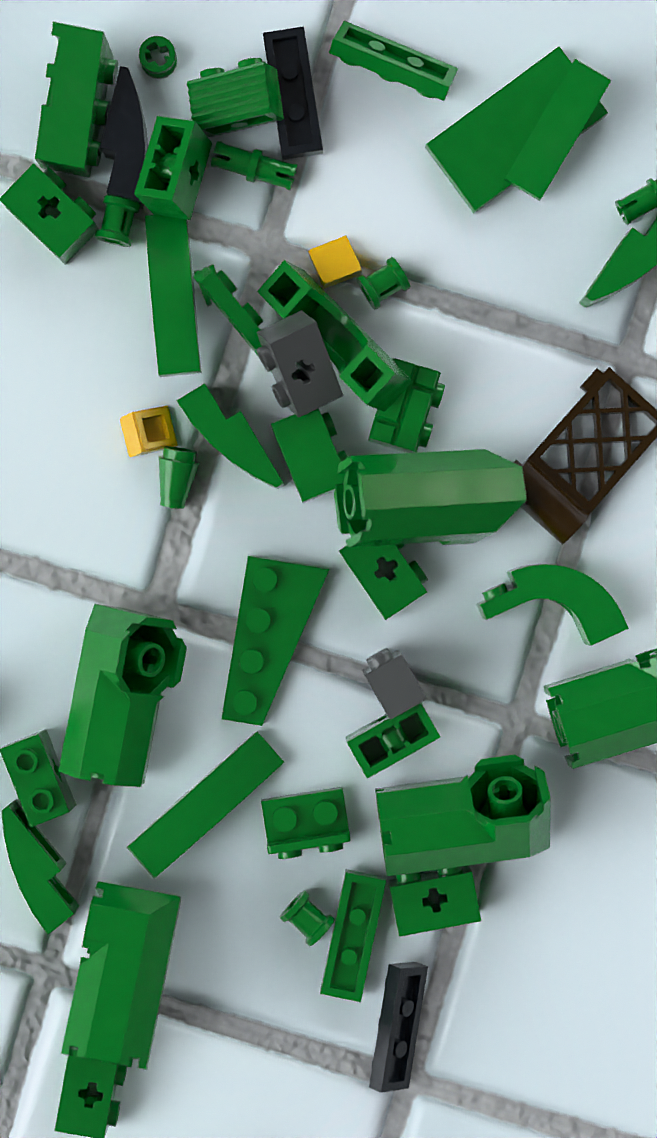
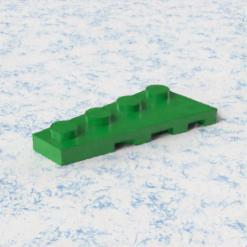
(269, 625)

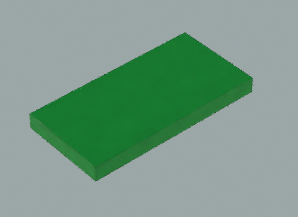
(488, 139)

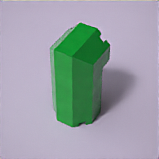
(426, 497)
(118, 693)
(606, 710)
(467, 819)
(124, 977)

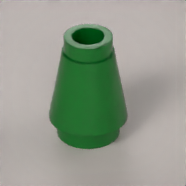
(176, 475)

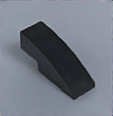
(125, 138)

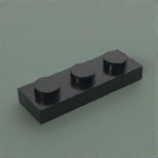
(300, 128)
(398, 1026)

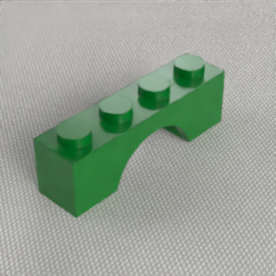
(353, 352)

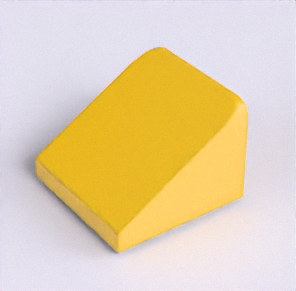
(335, 262)
(148, 431)

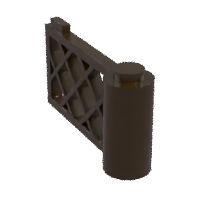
(548, 495)

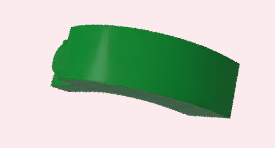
(582, 597)

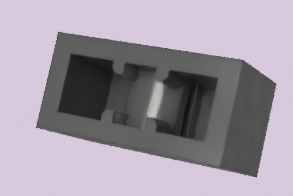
(299, 364)
(393, 682)

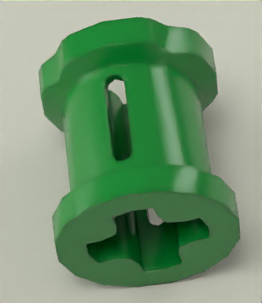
(117, 221)
(383, 283)
(307, 918)

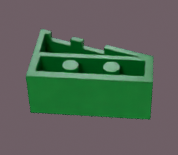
(75, 100)

